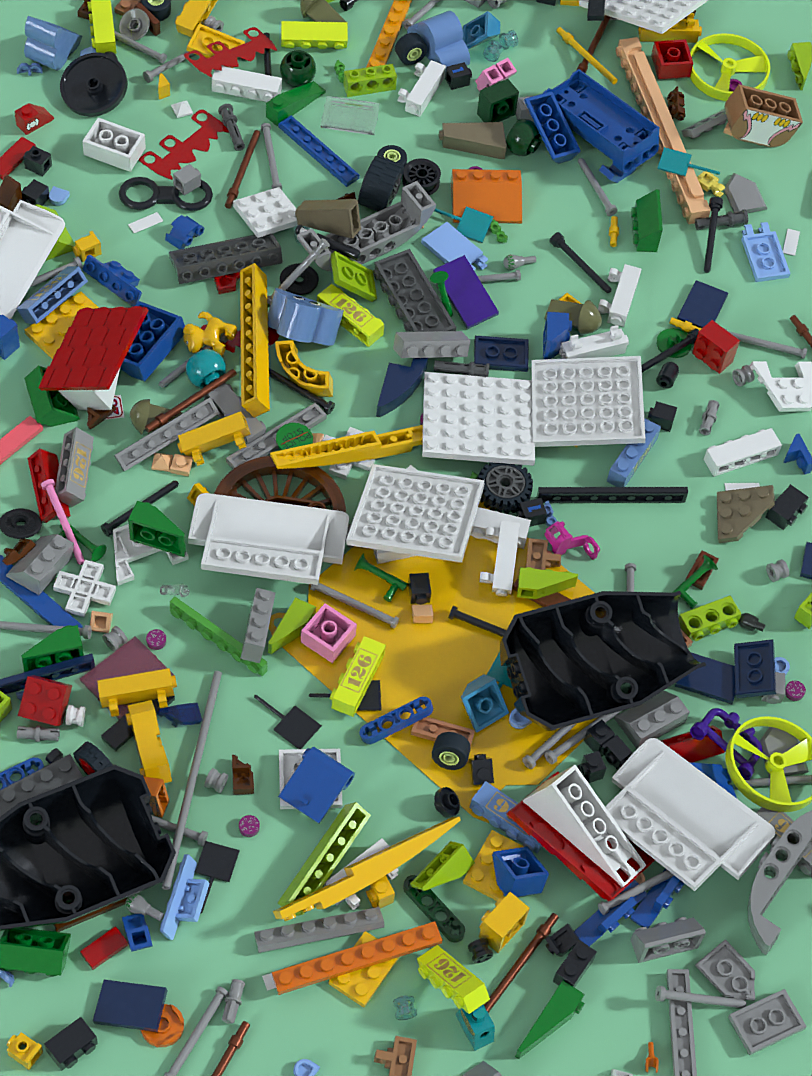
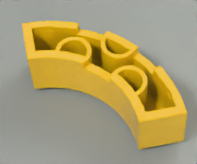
(315, 381)
(149, 746)

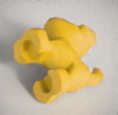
(196, 338)

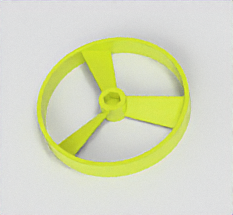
(729, 66)
(779, 792)

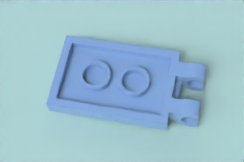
(450, 244)
(764, 253)

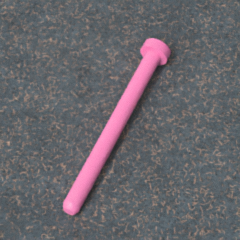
(48, 486)

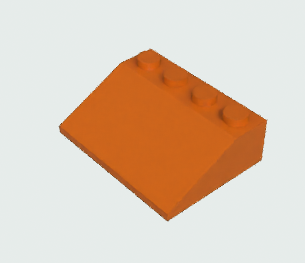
(489, 192)

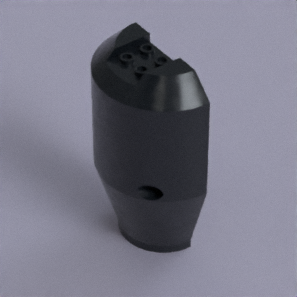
(594, 655)
(89, 849)

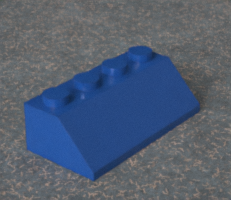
(552, 127)

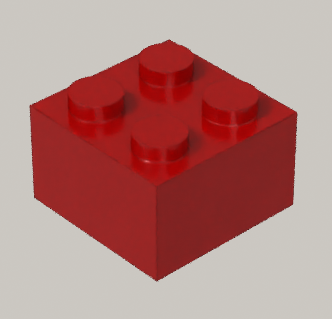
(672, 59)
(715, 346)
(44, 700)

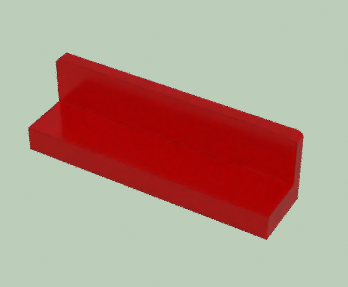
(42, 467)
(694, 749)

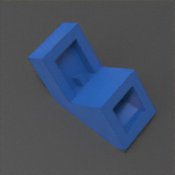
(614, 173)
(137, 932)

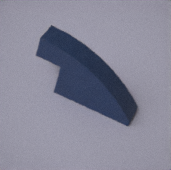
(400, 384)

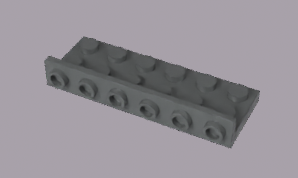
(225, 257)
(412, 294)
(39, 782)

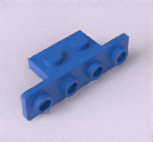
(114, 278)
(656, 899)
(598, 923)

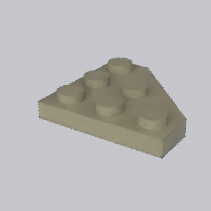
(741, 509)

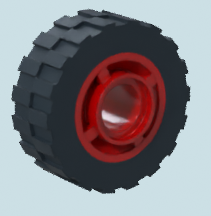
(91, 758)

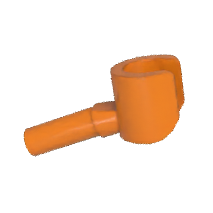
(651, 1060)

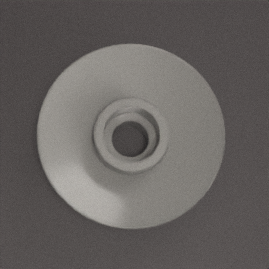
(131, 20)

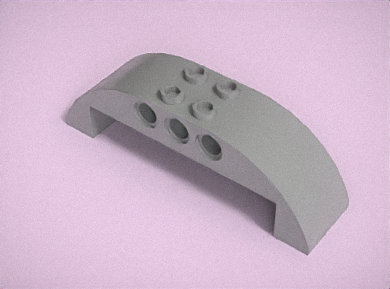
(381, 230)
(765, 888)

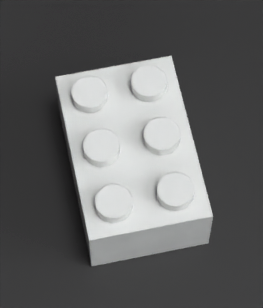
(114, 144)

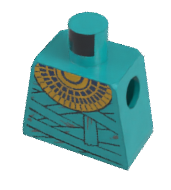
(475, 1025)

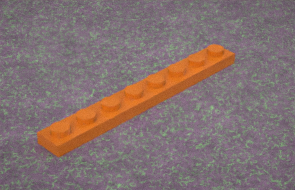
(356, 958)

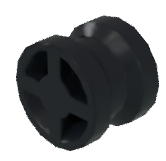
(480, 950)

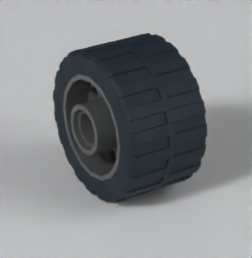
(380, 183)

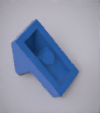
(800, 453)

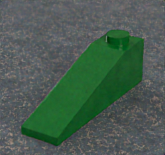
(292, 101)
(557, 1012)

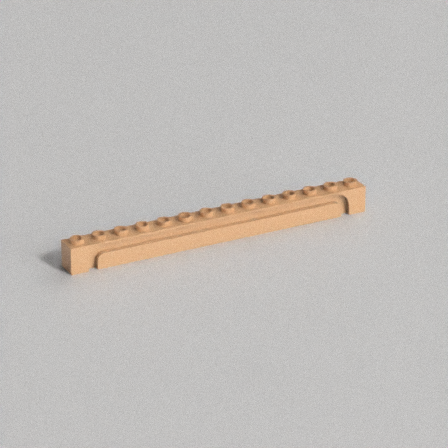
(654, 108)

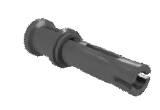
(230, 120)
(728, 219)
(461, 368)

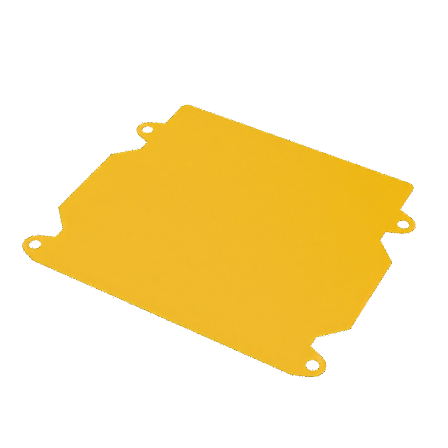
(438, 657)

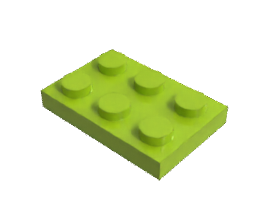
(353, 276)

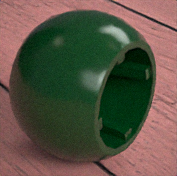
(298, 68)
(523, 138)

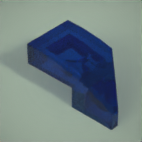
(182, 714)

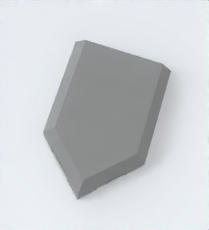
(744, 195)
(780, 741)
(728, 972)

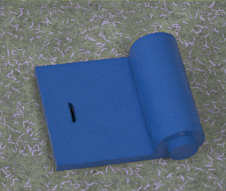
(316, 781)

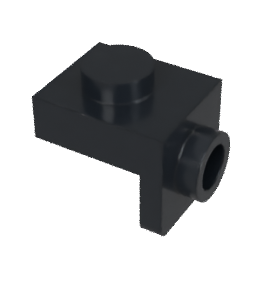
(481, 769)
(562, 941)

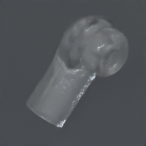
(177, 589)

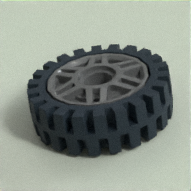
(517, 489)

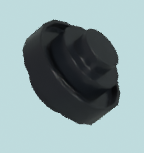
(446, 802)

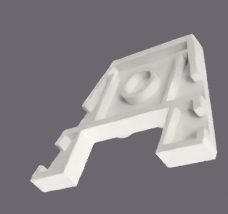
(787, 393)
(129, 551)

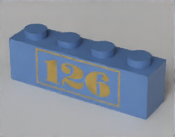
(52, 294)
(632, 456)
(493, 806)

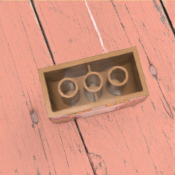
(762, 116)

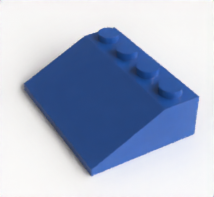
(153, 342)

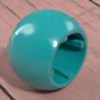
(205, 367)

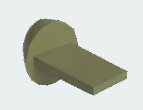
(319, 11)
(583, 316)
(144, 413)

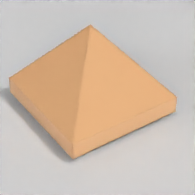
(162, 462)

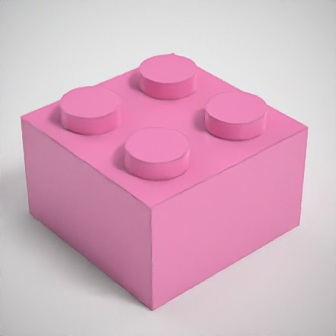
(328, 633)

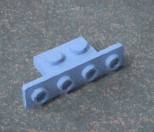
(185, 899)

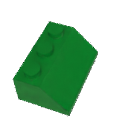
(647, 222)
(49, 406)
(34, 951)

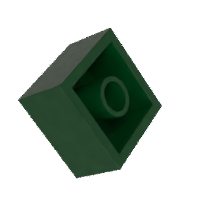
(498, 102)

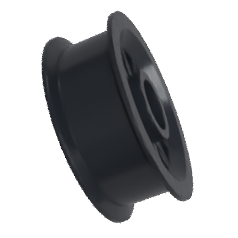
(424, 172)

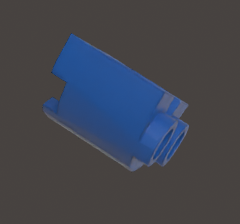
(183, 231)

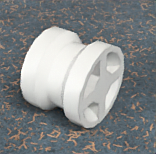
(75, 715)

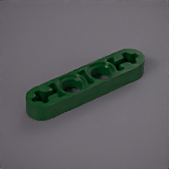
(431, 910)

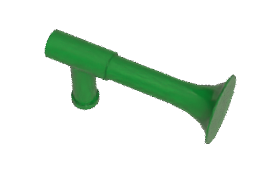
(440, 278)
(97, 551)
(707, 565)
(396, 582)

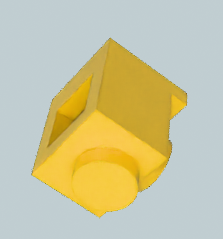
(87, 246)
(380, 893)
(27, 1056)

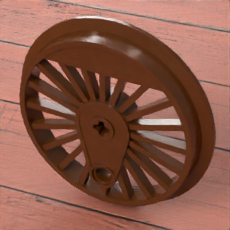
(265, 466)

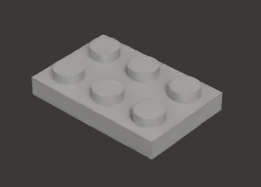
(767, 1022)

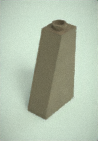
(475, 138)
(330, 216)

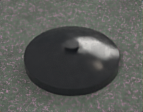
(93, 84)

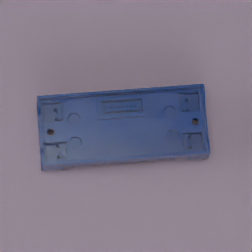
(606, 121)

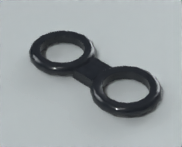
(162, 195)

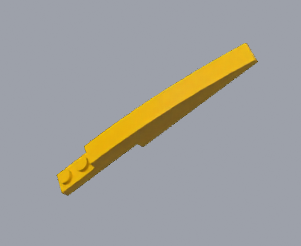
(349, 449)
(367, 871)

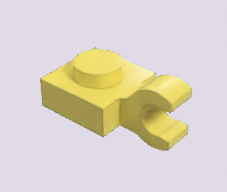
(710, 182)

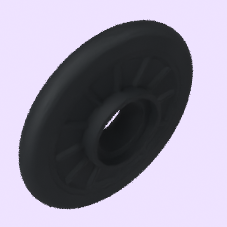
(304, 287)
(11, 529)

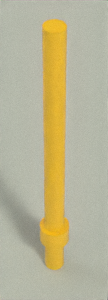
(569, 39)

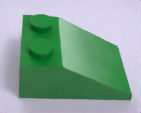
(155, 530)
(55, 648)

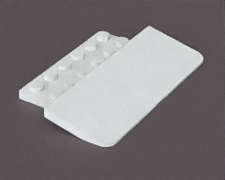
(25, 243)
(267, 537)
(685, 816)

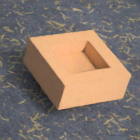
(181, 465)

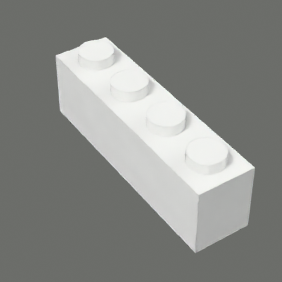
(246, 84)
(742, 452)
(489, 518)

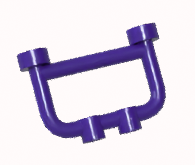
(701, 729)

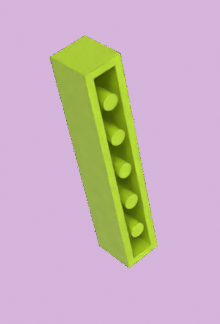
(327, 853)

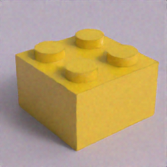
(503, 921)

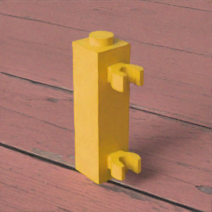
(684, 29)
(214, 435)
(136, 688)

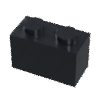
(787, 507)
(575, 964)
(71, 1044)

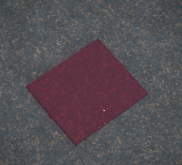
(127, 660)

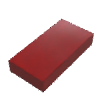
(104, 948)

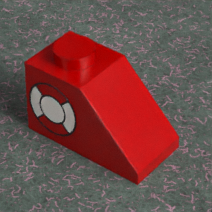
(31, 117)

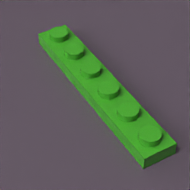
(212, 632)

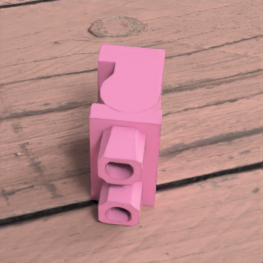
(495, 73)

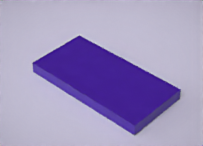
(467, 293)

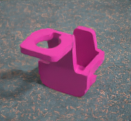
(565, 540)

